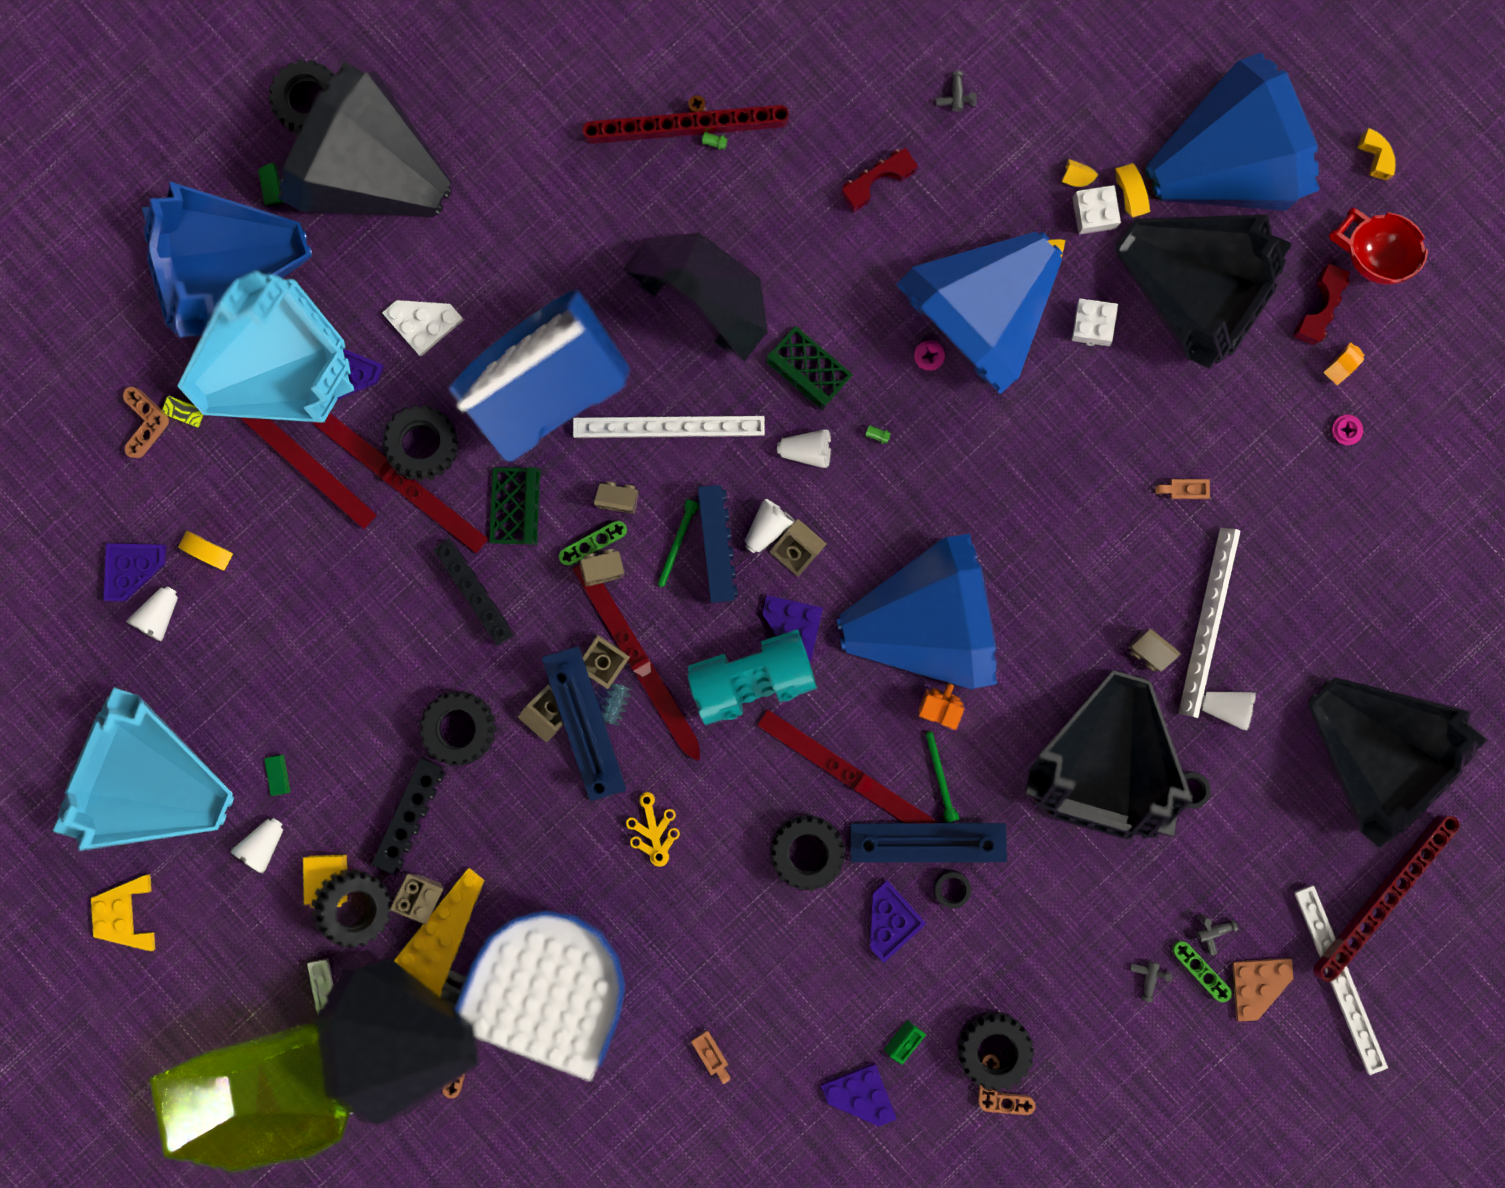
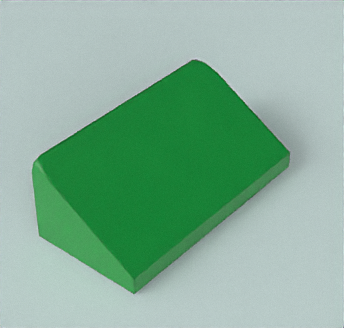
(270, 184)
(277, 775)
(904, 1042)

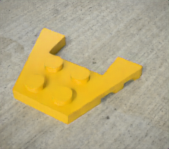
(114, 916)

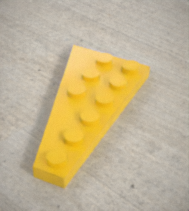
(436, 943)

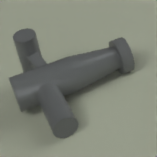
(957, 94)
(1209, 933)
(1152, 973)

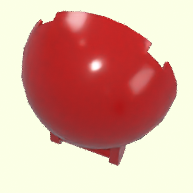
(1382, 247)

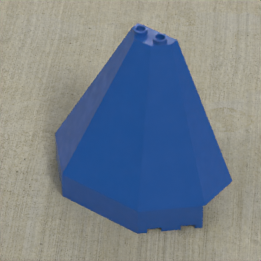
(1241, 145)
(206, 244)
(988, 301)
(928, 618)

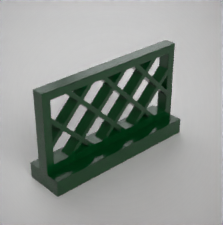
(796, 377)
(530, 503)

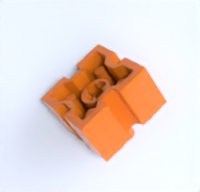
(941, 707)

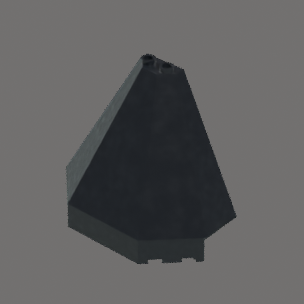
(362, 155)
(1205, 277)
(712, 280)
(1391, 752)
(1113, 765)
(390, 1042)

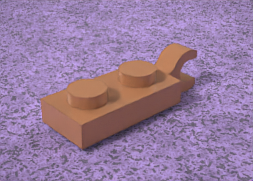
(1186, 489)
(711, 1055)

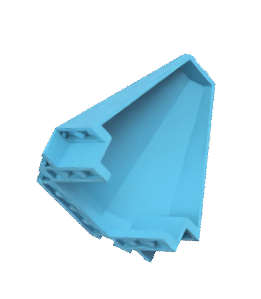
(267, 355)
(138, 781)

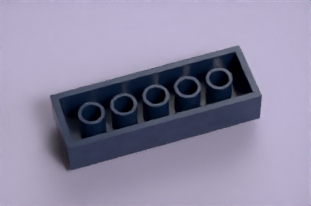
(716, 544)

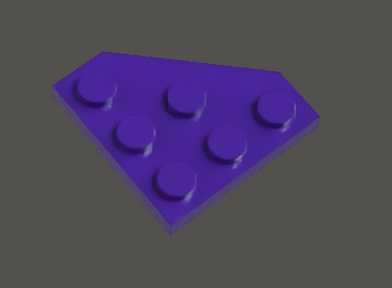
(363, 372)
(130, 568)
(789, 616)
(891, 921)
(861, 1095)

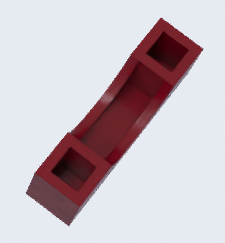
(898, 166)
(1330, 283)

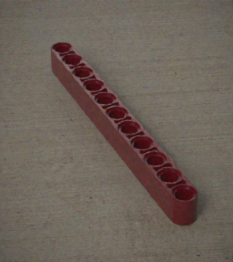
(678, 130)
(1377, 900)

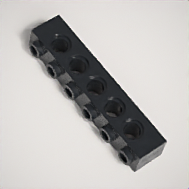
(474, 592)
(383, 857)

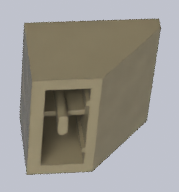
(417, 897)

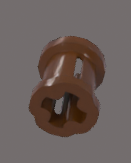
(696, 99)

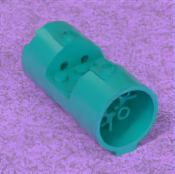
(724, 686)

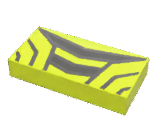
(182, 411)

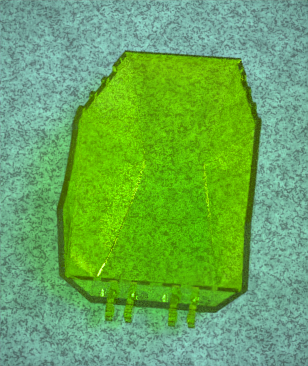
(249, 1104)

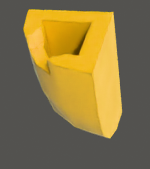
(1078, 174)

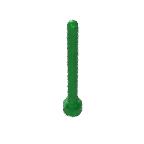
(690, 508)
(949, 812)

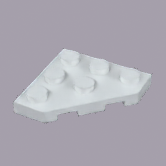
(422, 322)

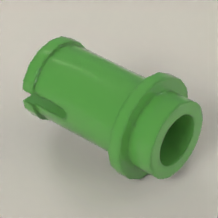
(714, 140)
(878, 434)

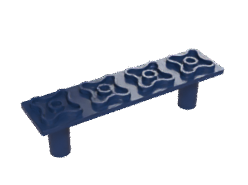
(584, 723)
(928, 842)

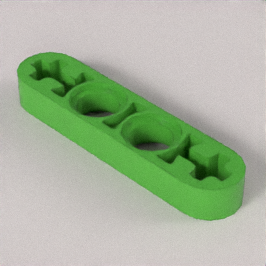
(591, 540)
(1201, 971)

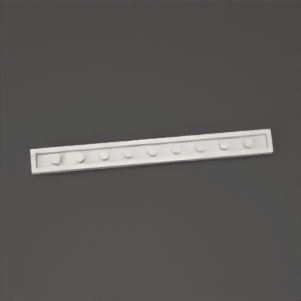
(668, 427)
(1209, 622)
(1343, 984)

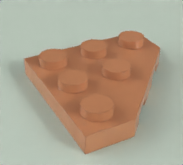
(1258, 985)

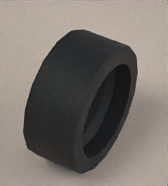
(1206, 789)
(966, 891)

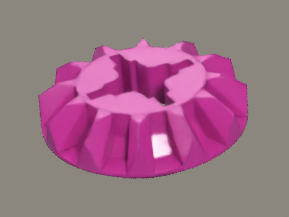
(933, 347)
(1353, 423)

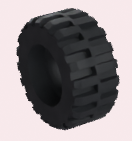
(288, 84)
(420, 418)
(432, 733)
(826, 871)
(373, 918)
(1009, 1072)

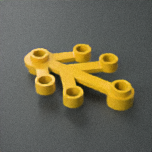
(653, 832)

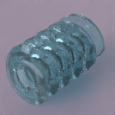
(615, 703)

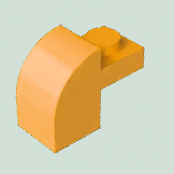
(1344, 364)

